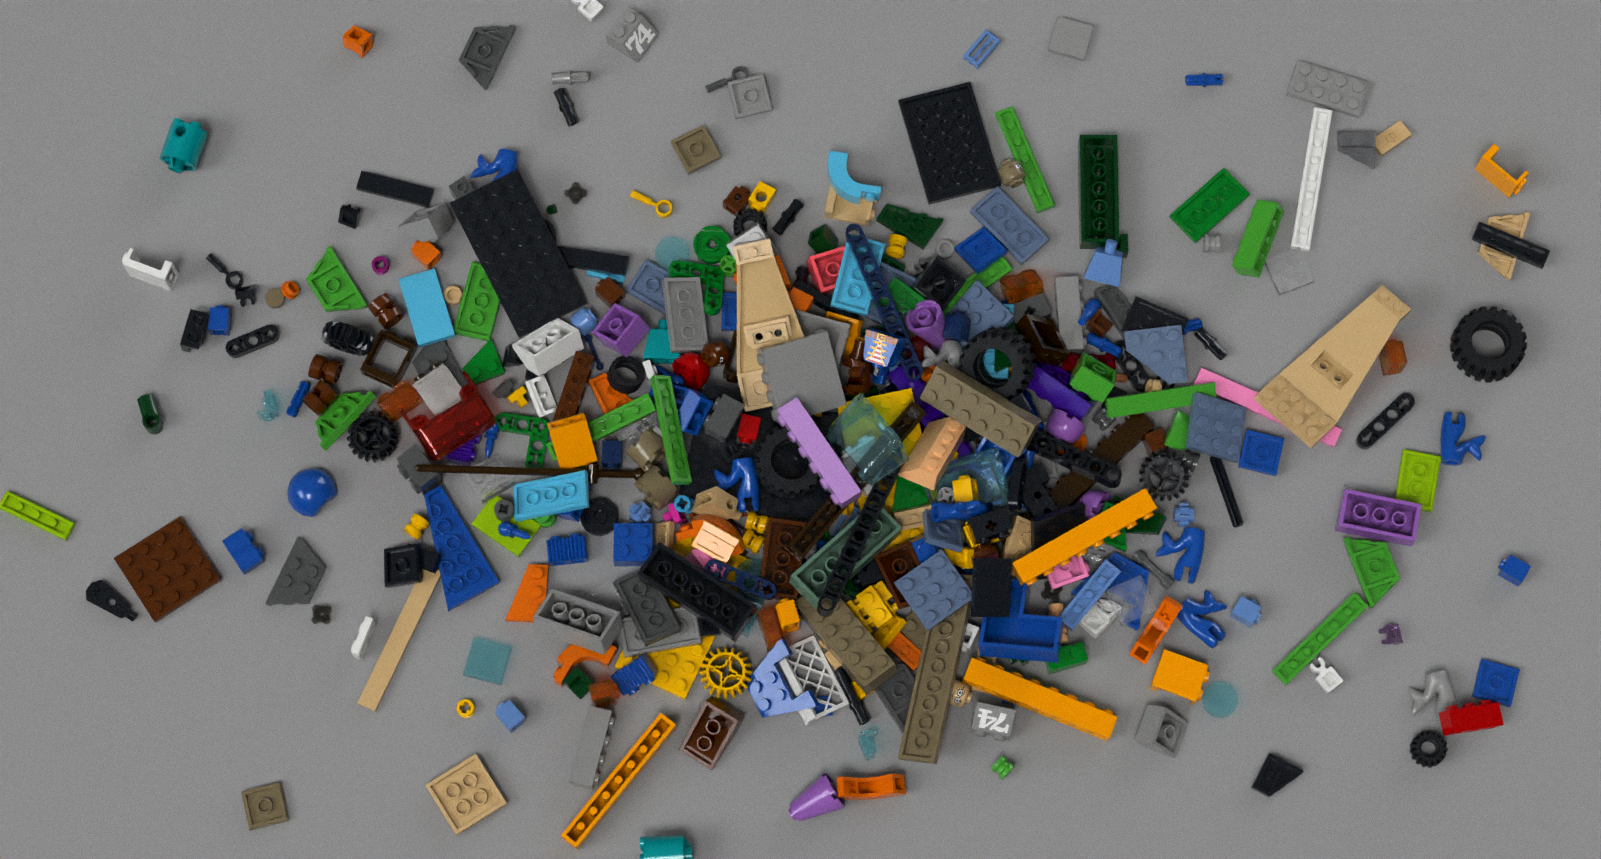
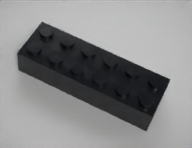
(697, 591)

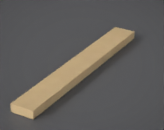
(398, 640)

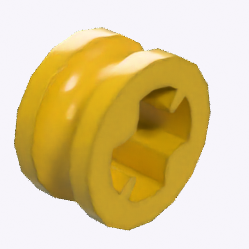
(469, 713)

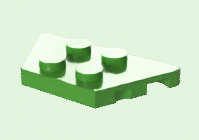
(333, 285)
(341, 415)
(1372, 567)

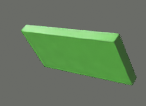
(477, 307)

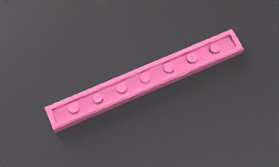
(1244, 397)

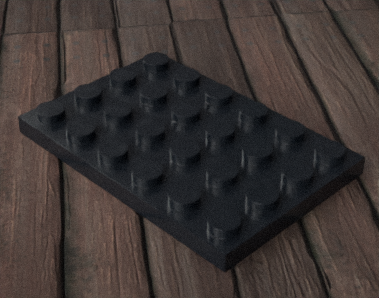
(949, 143)

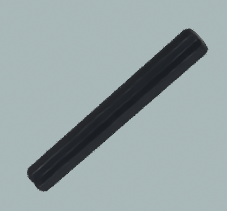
(1226, 491)

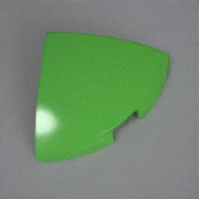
(1177, 434)

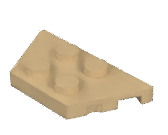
(1512, 225)

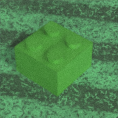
(1092, 377)

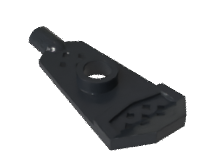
(104, 596)

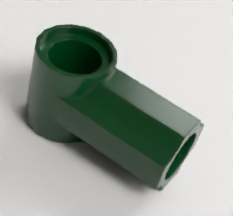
(150, 413)

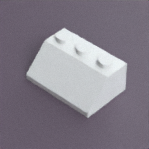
(548, 346)

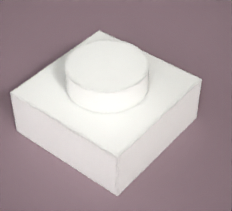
(650, 370)

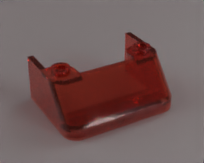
(453, 426)

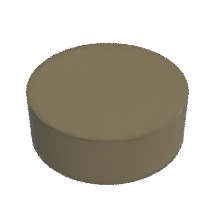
(274, 298)

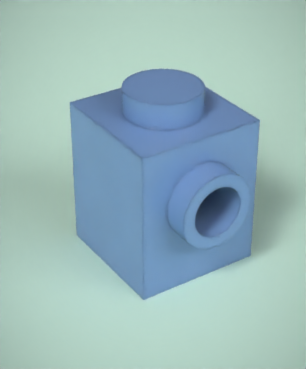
(1246, 611)

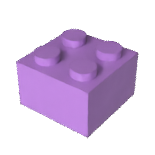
(620, 330)

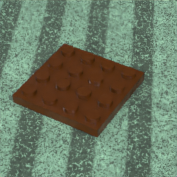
(167, 569)

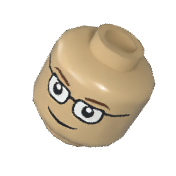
(961, 694)

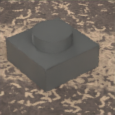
(503, 389)

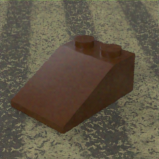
(711, 732)

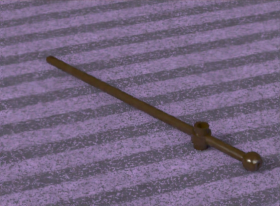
(592, 469)

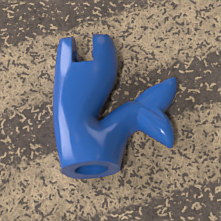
(504, 160)
(1450, 435)
(749, 486)
(957, 511)
(1193, 540)
(1204, 629)

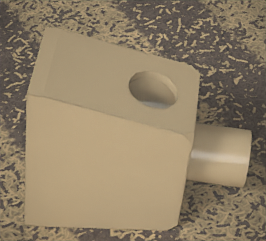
(716, 503)

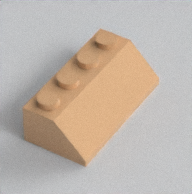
(933, 452)

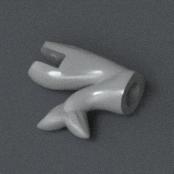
(949, 351)
(1434, 683)

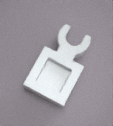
(589, 8)
(1328, 677)

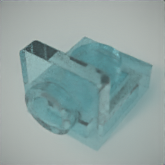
(270, 405)
(867, 747)

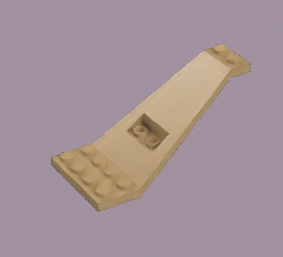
(761, 309)
(1309, 397)

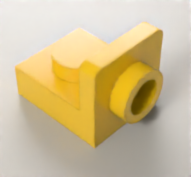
(961, 559)

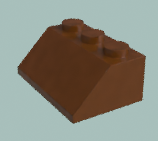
(894, 565)

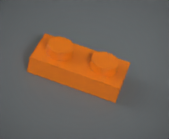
(905, 651)

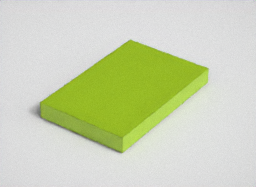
(1418, 478)
(488, 525)

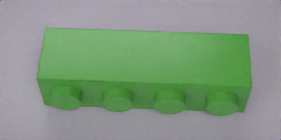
(1258, 238)

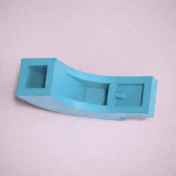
(844, 185)

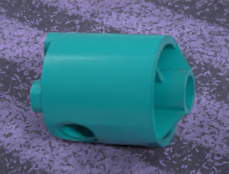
(183, 146)
(665, 847)

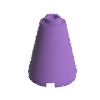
(927, 322)
(817, 800)

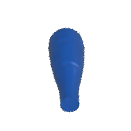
(1089, 311)

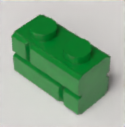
(1069, 657)

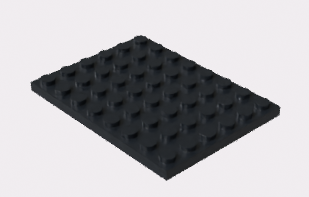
(787, 462)

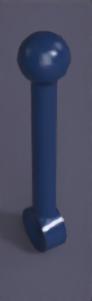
(588, 338)

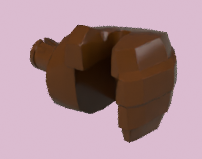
(859, 372)

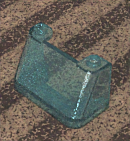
(867, 440)
(986, 468)

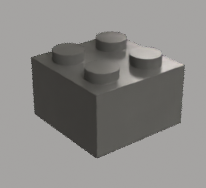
(723, 418)
(420, 481)

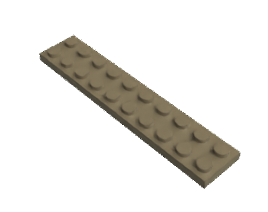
(934, 687)

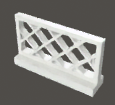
(809, 715)

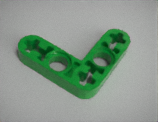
(708, 280)
(534, 434)

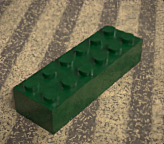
(1098, 190)

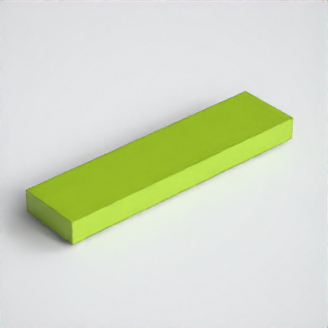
(36, 515)

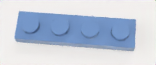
(1089, 594)

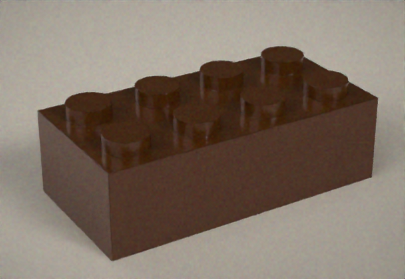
(776, 561)

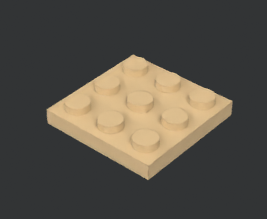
(466, 794)

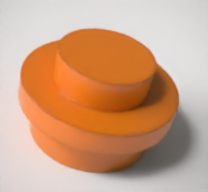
(290, 289)

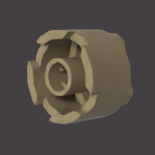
(647, 450)
(656, 488)

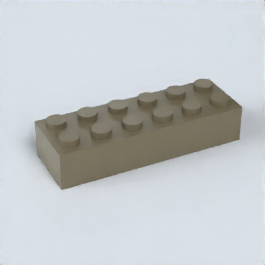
(980, 409)
(849, 644)

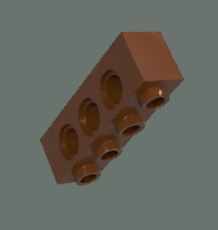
(575, 386)

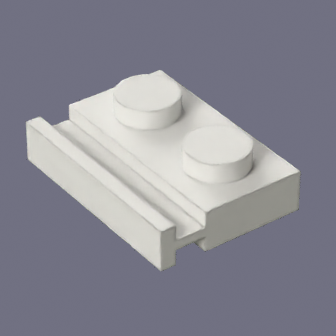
(365, 632)

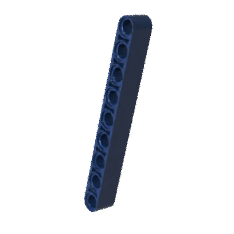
(882, 293)

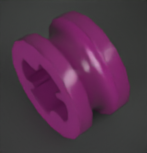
(379, 259)

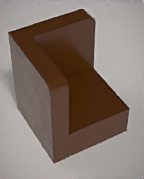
(1099, 324)

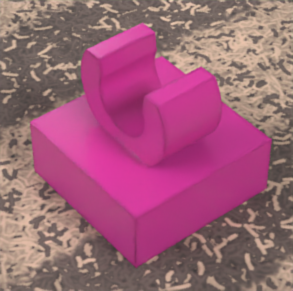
(674, 515)

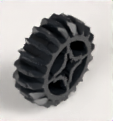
(347, 338)
(369, 443)
(1157, 472)

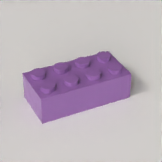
(1378, 517)

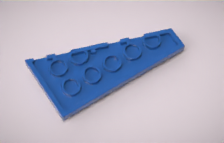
(462, 564)

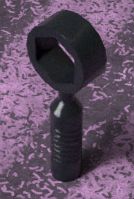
(221, 268)

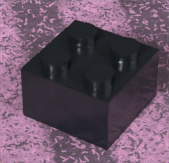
(938, 283)

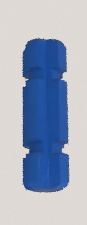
(296, 401)

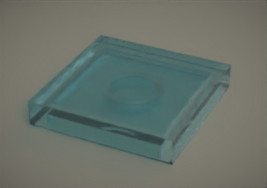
(487, 661)

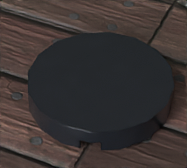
(599, 517)

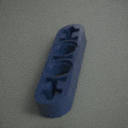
(741, 578)

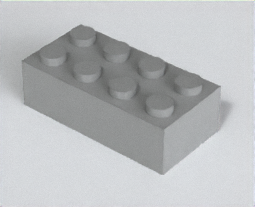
(578, 621)

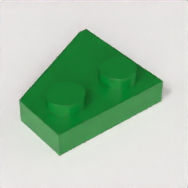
(484, 365)

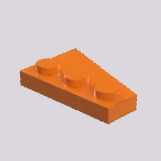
(606, 396)
(530, 594)

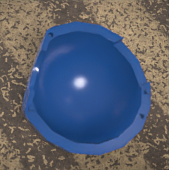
(310, 491)

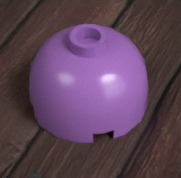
(1063, 427)
(1094, 502)

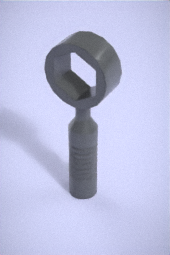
(723, 82)

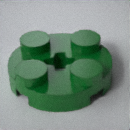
(704, 237)

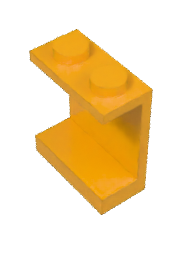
(1498, 176)
(572, 442)
(1180, 676)

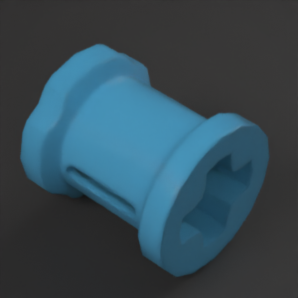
(681, 500)

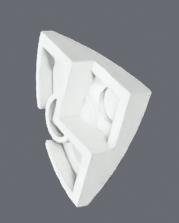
(1098, 618)

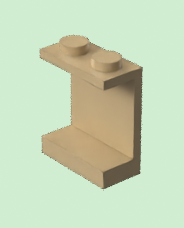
(843, 210)

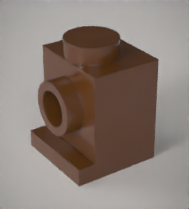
(736, 206)

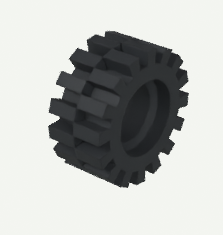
(748, 216)
(1434, 738)

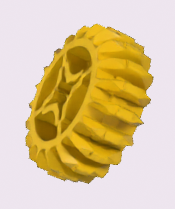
(733, 674)

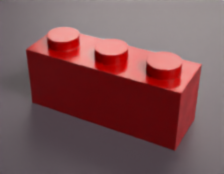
(1470, 717)

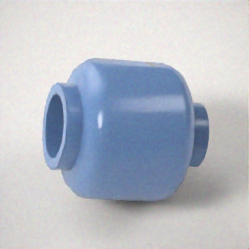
(584, 320)

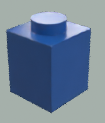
(219, 320)
(1513, 570)

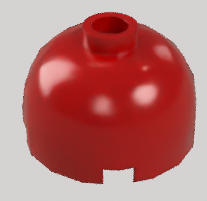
(692, 369)

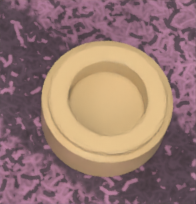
(452, 295)

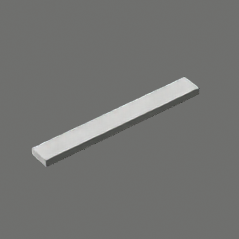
(1311, 179)

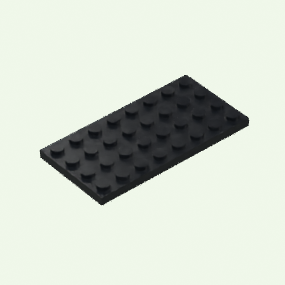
(518, 253)

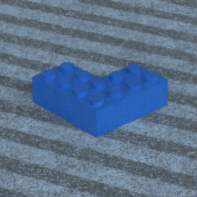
(1021, 634)

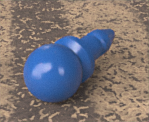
(676, 379)
(491, 436)
(507, 529)

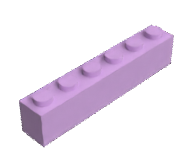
(819, 453)

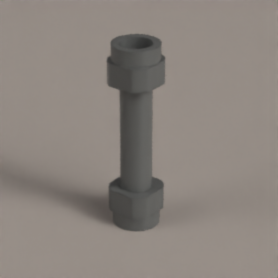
(1141, 558)

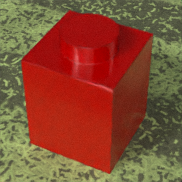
(748, 429)

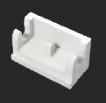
(541, 396)

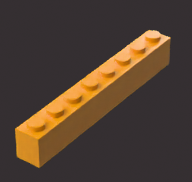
(1084, 536)
(1039, 698)
(618, 781)

